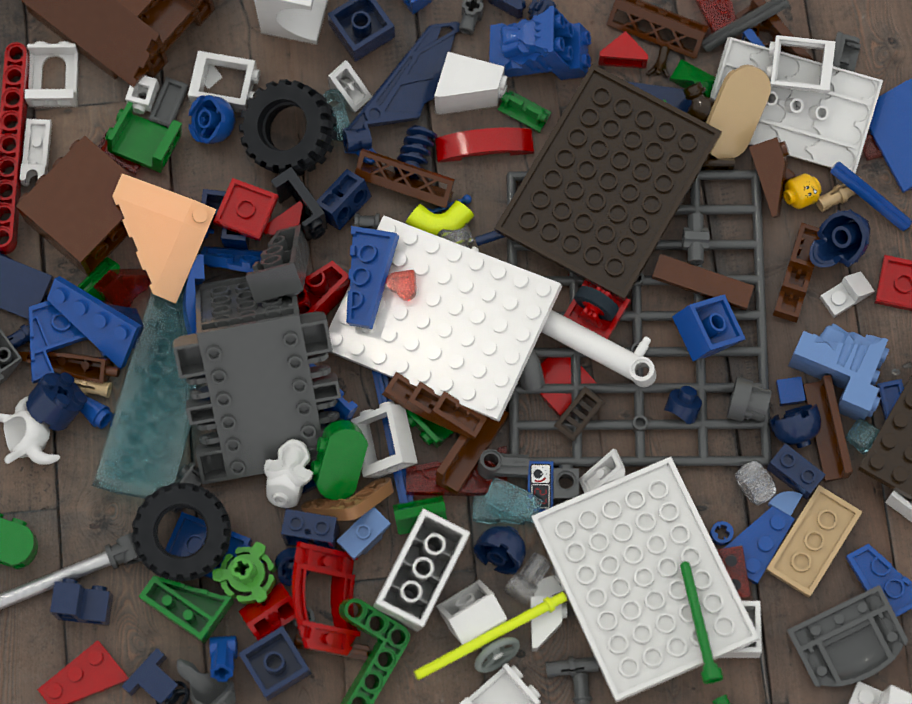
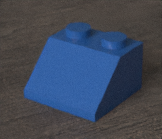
(708, 327)

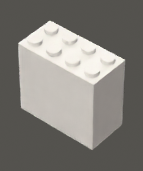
(421, 570)

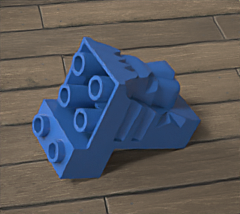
(541, 46)

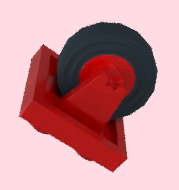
(596, 309)

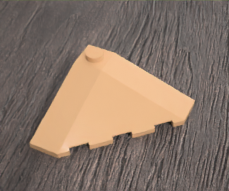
(165, 231)

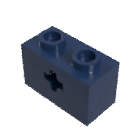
(795, 471)

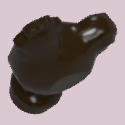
(700, 104)

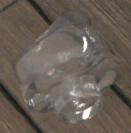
(460, 236)

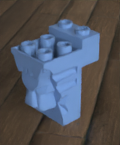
(849, 361)

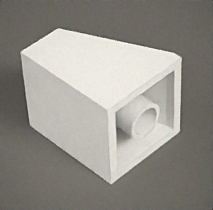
(468, 85)

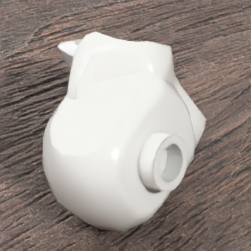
(288, 474)

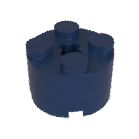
(56, 400)

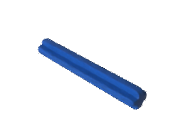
(871, 196)

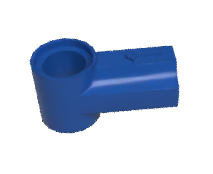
(222, 654)

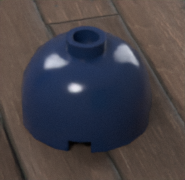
(797, 425)
(502, 548)

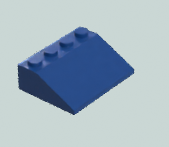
(893, 132)

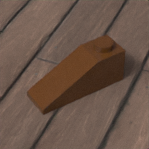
(771, 168)

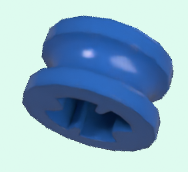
(729, 531)

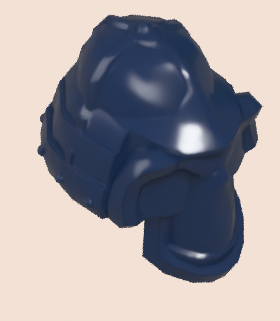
(842, 239)

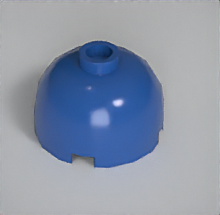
(211, 119)

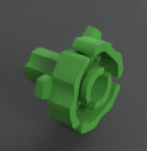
(233, 566)

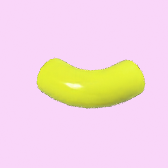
(452, 219)

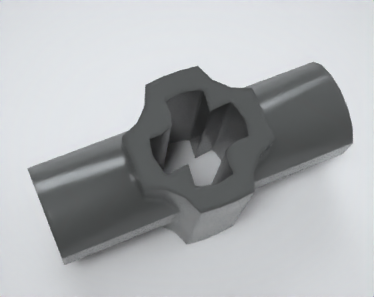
(471, 17)
(695, 238)

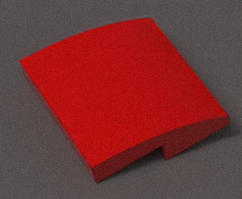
(558, 371)

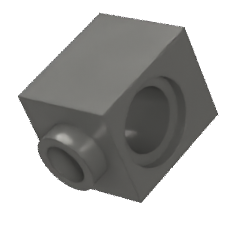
(565, 471)

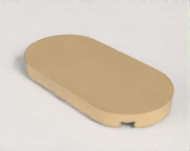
(738, 109)

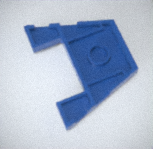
(49, 332)

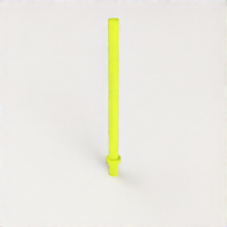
(547, 605)

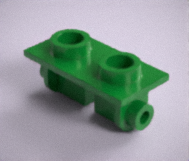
(524, 110)

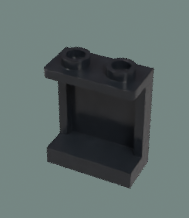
(288, 185)

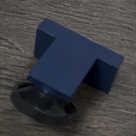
(156, 681)

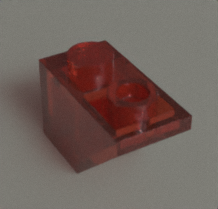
(122, 286)

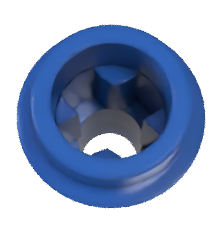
(96, 413)

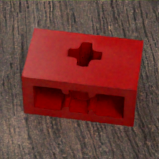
(269, 614)

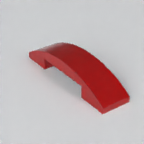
(484, 142)

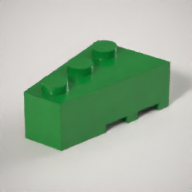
(187, 607)

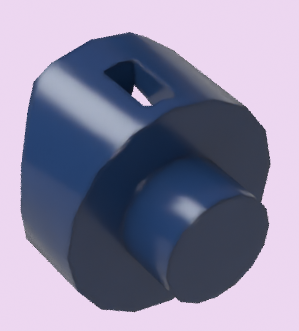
(684, 404)
(284, 565)

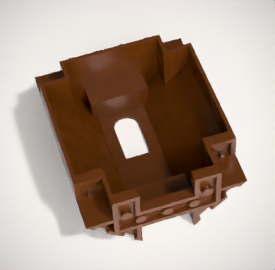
(122, 35)

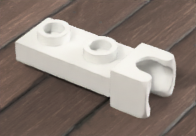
(35, 149)

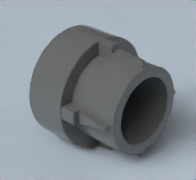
(748, 401)

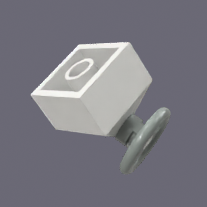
(473, 614)

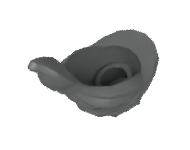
(205, 688)

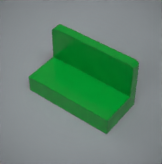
(408, 512)

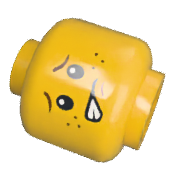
(802, 191)

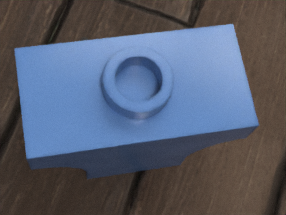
(364, 533)

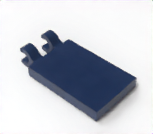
(21, 286)

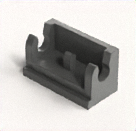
(846, 51)

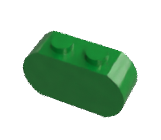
(339, 459)
(17, 543)

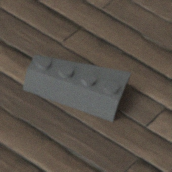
(281, 267)

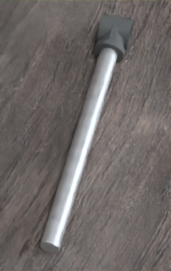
(114, 555)

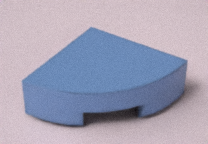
(786, 501)

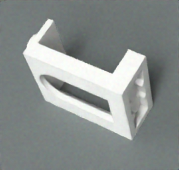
(39, 53)

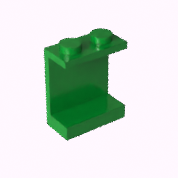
(142, 139)

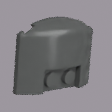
(849, 640)

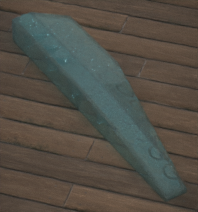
(150, 412)

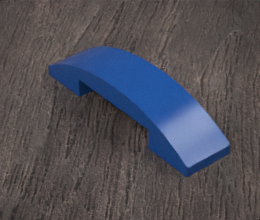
(195, 277)

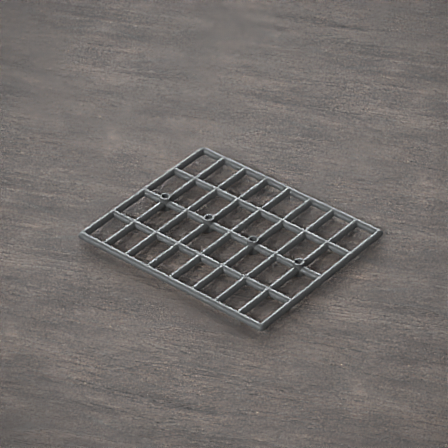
(640, 422)

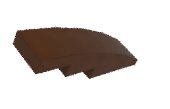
(797, 275)
(441, 410)

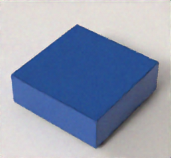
(790, 391)

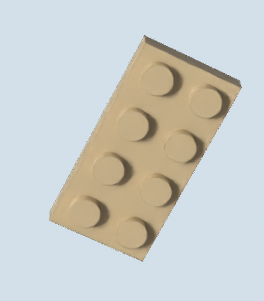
(814, 541)

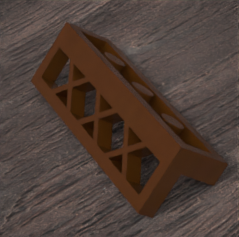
(661, 17)
(775, 27)
(401, 182)
(830, 440)
(466, 454)

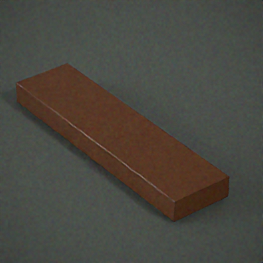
(702, 281)

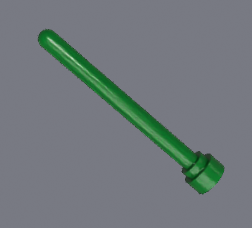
(711, 672)

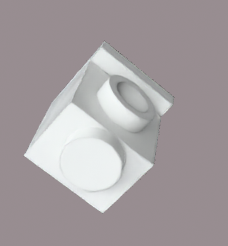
(146, 87)

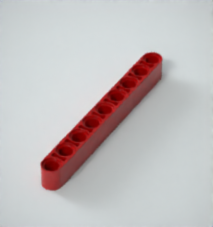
(10, 136)

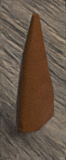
(80, 366)

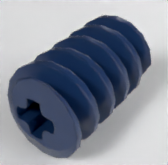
(415, 147)

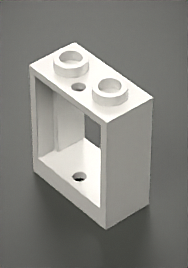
(826, 69)
(200, 72)
(401, 436)

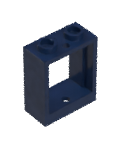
(306, 526)

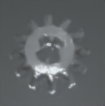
(755, 482)

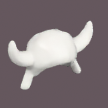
(26, 436)

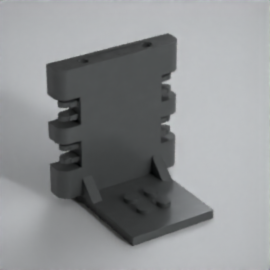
(255, 378)

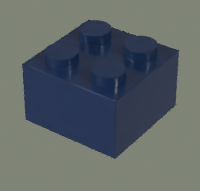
(361, 26)
(275, 663)

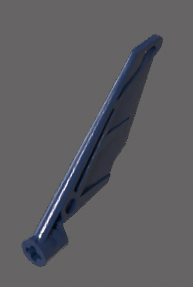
(405, 89)

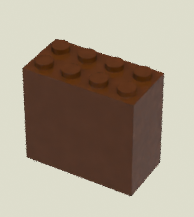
(76, 206)

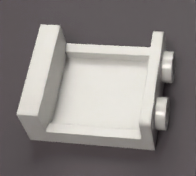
(505, 688)

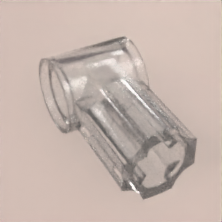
(525, 584)

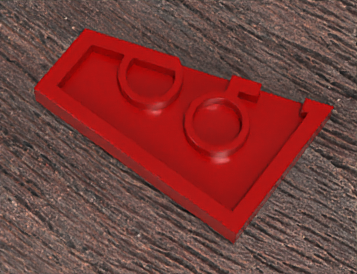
(84, 676)

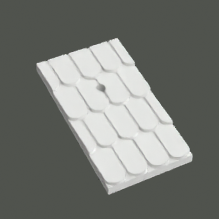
(813, 124)

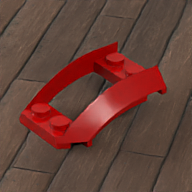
(333, 563)

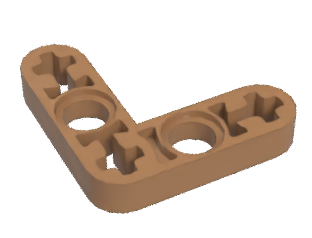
(354, 506)

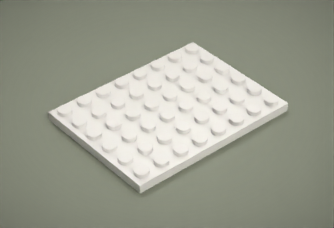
(461, 330)
(623, 577)

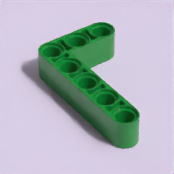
(383, 644)

